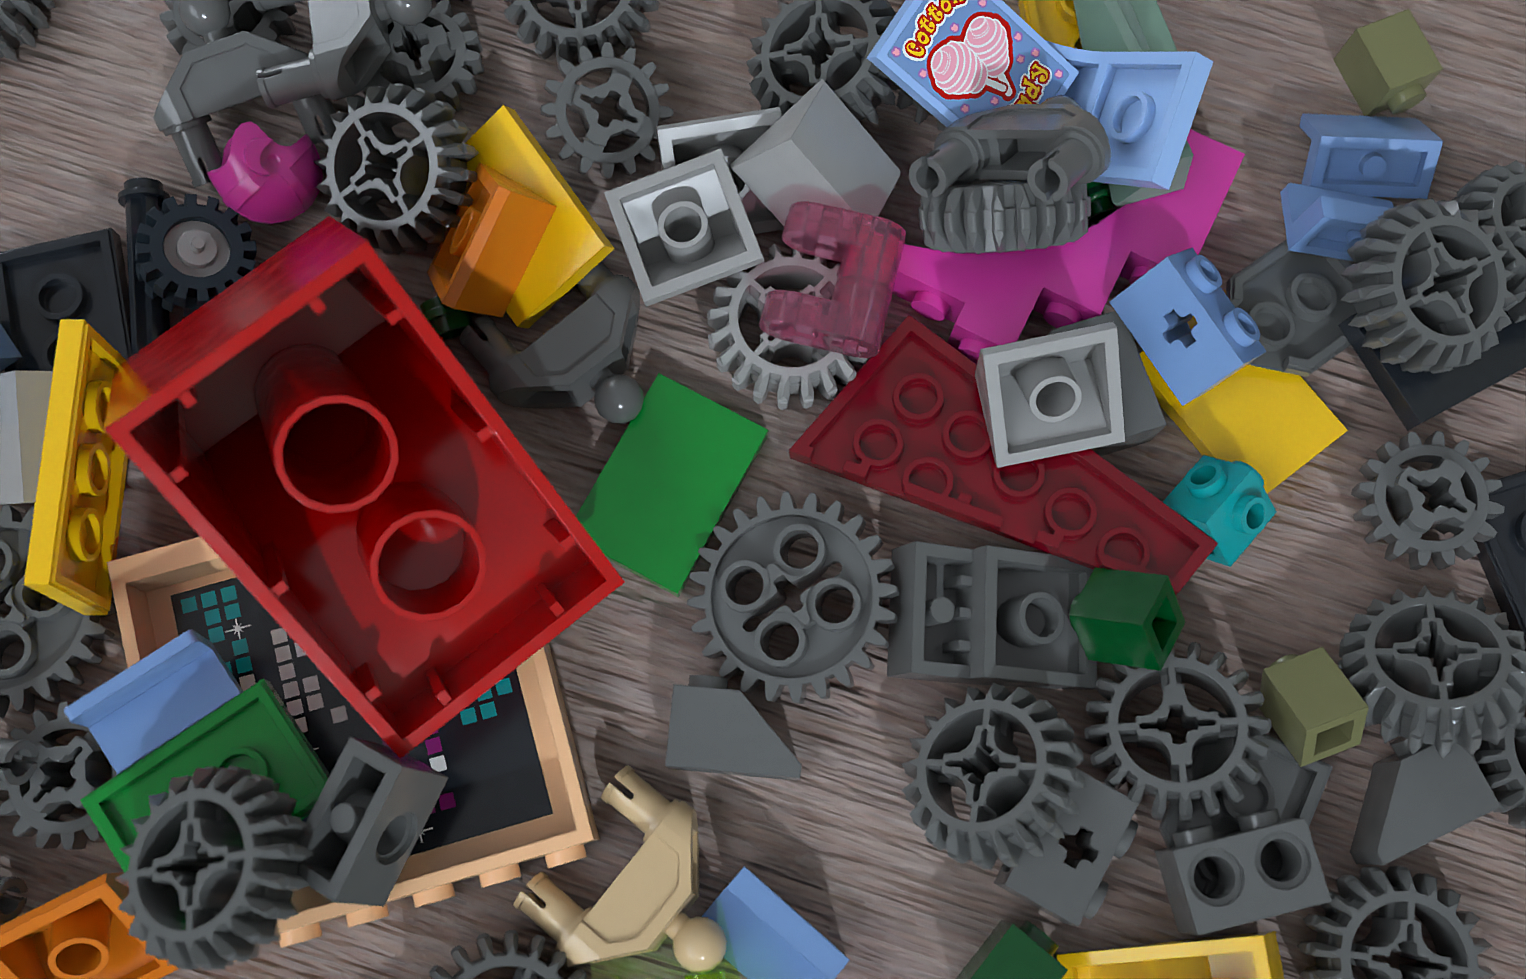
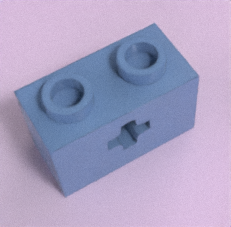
(1158, 314)

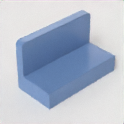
(1370, 155)
(1326, 219)
(155, 699)
(769, 936)

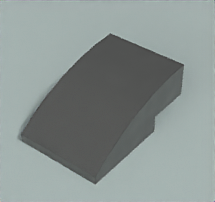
(986, 617)

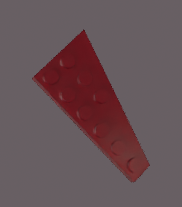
(921, 435)

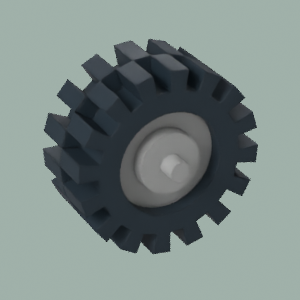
(192, 252)

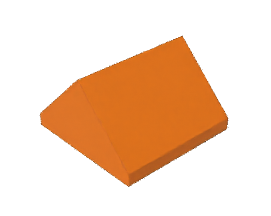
(492, 245)
(78, 938)

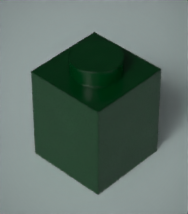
(1127, 618)
(1015, 955)

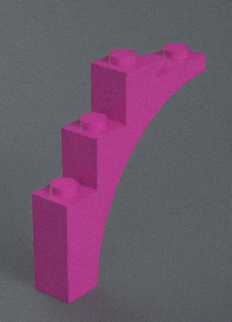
(1067, 283)

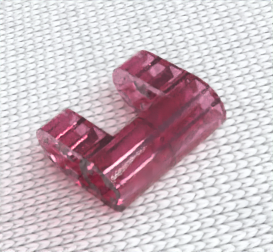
(864, 287)

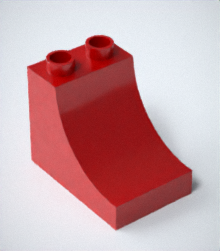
(358, 483)

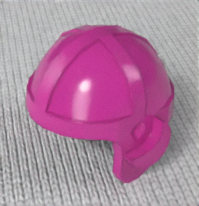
(267, 179)

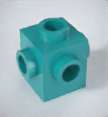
(1224, 503)

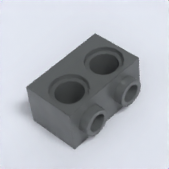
(1243, 888)

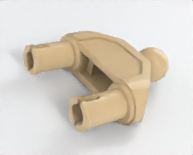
(645, 899)

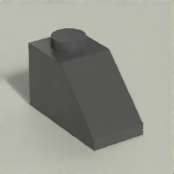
(723, 734)
(1418, 801)

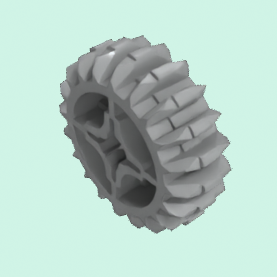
(760, 365)

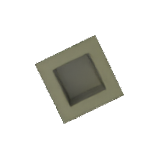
(1388, 64)
(1312, 706)

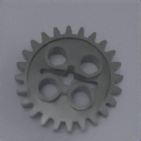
(763, 548)
(51, 638)

